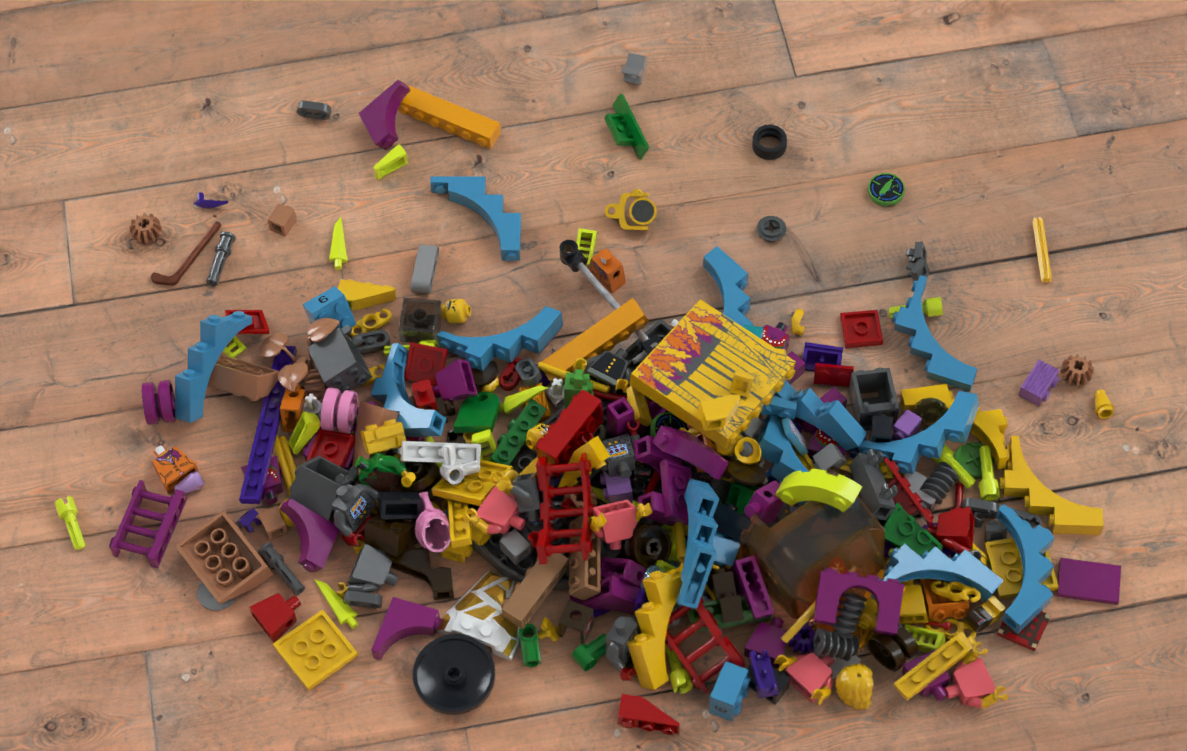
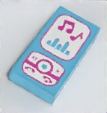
(794, 436)

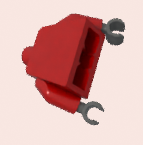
(956, 530)

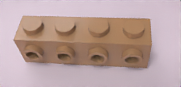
(584, 575)
(534, 589)

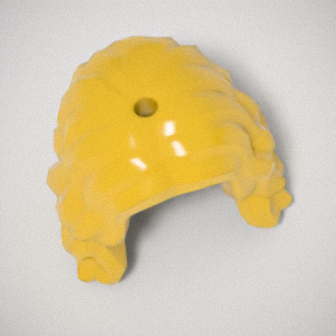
(855, 690)

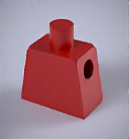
(423, 395)
(275, 615)

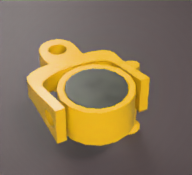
(641, 211)

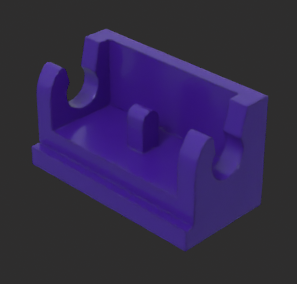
(821, 354)
(763, 674)

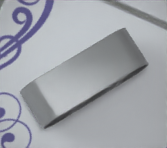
(424, 269)

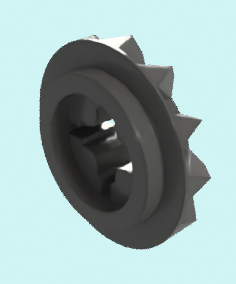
(776, 223)

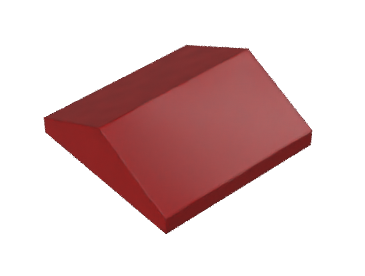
(258, 325)

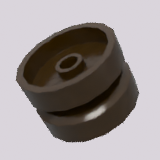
(426, 478)
(647, 545)
(892, 650)

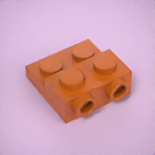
(941, 607)

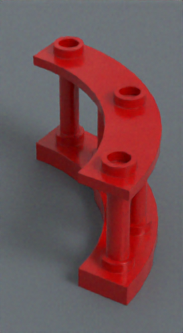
(548, 514)
(705, 619)

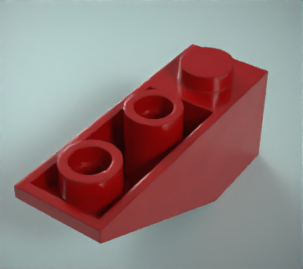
(640, 713)

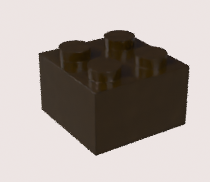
(390, 535)

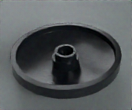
(454, 674)

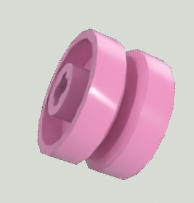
(339, 410)

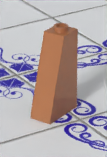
(368, 415)

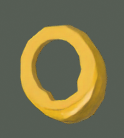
(755, 455)

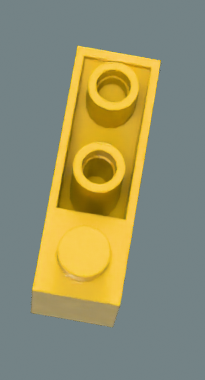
(364, 295)
(595, 452)

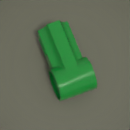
(530, 646)
(589, 654)

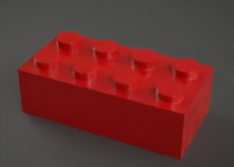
(564, 435)

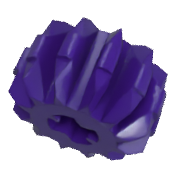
(803, 645)

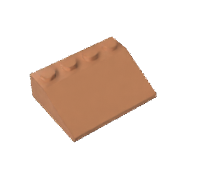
(223, 558)

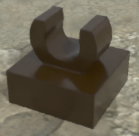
(445, 409)

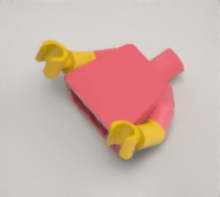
(497, 511)
(617, 521)
(809, 674)
(973, 682)

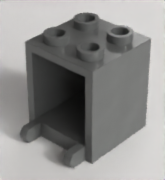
(340, 360)
(871, 381)
(317, 484)

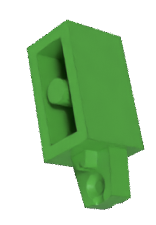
(575, 383)

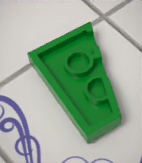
(903, 529)

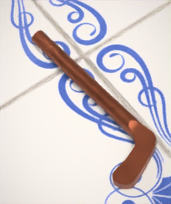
(175, 278)

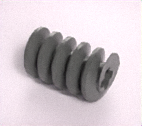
(940, 482)
(849, 614)
(832, 644)

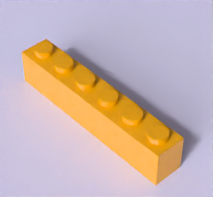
(450, 117)
(599, 338)

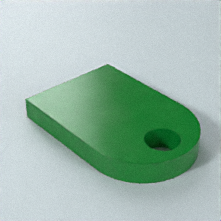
(478, 413)

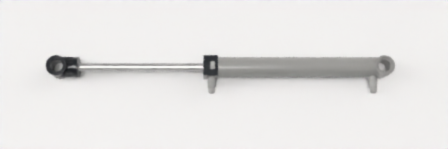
(577, 262)

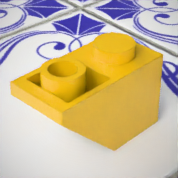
(717, 411)

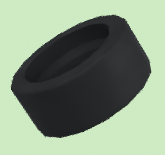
(769, 153)

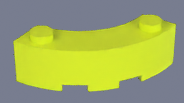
(819, 487)

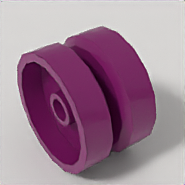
(158, 402)

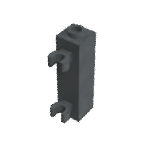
(874, 488)

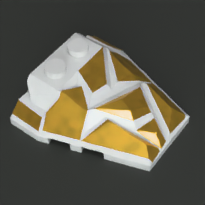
(481, 618)

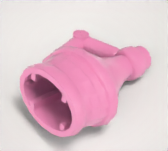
(432, 526)

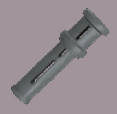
(222, 251)
(276, 562)

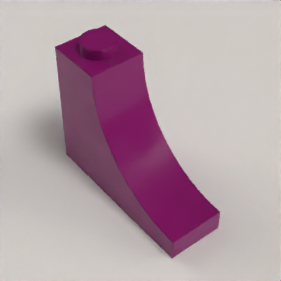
(381, 114)
(690, 449)
(315, 534)
(752, 587)
(614, 595)
(404, 620)

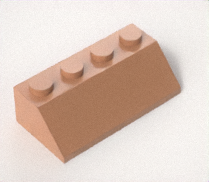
(242, 378)

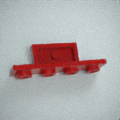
(909, 501)

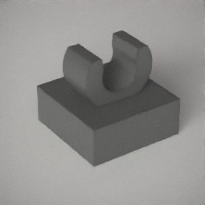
(919, 252)
(918, 269)
(995, 531)

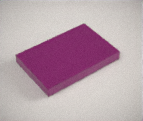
(674, 484)
(1089, 581)

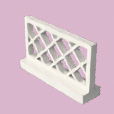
(433, 451)

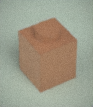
(282, 219)
(272, 523)

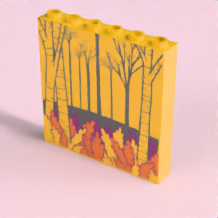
(700, 363)

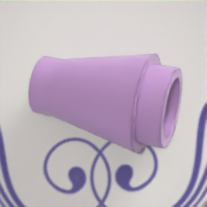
(190, 483)

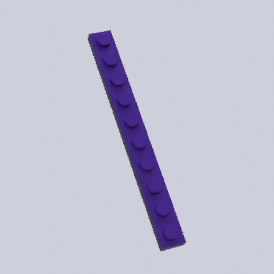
(265, 436)

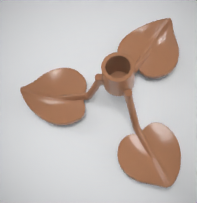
(292, 374)

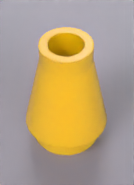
(1103, 405)

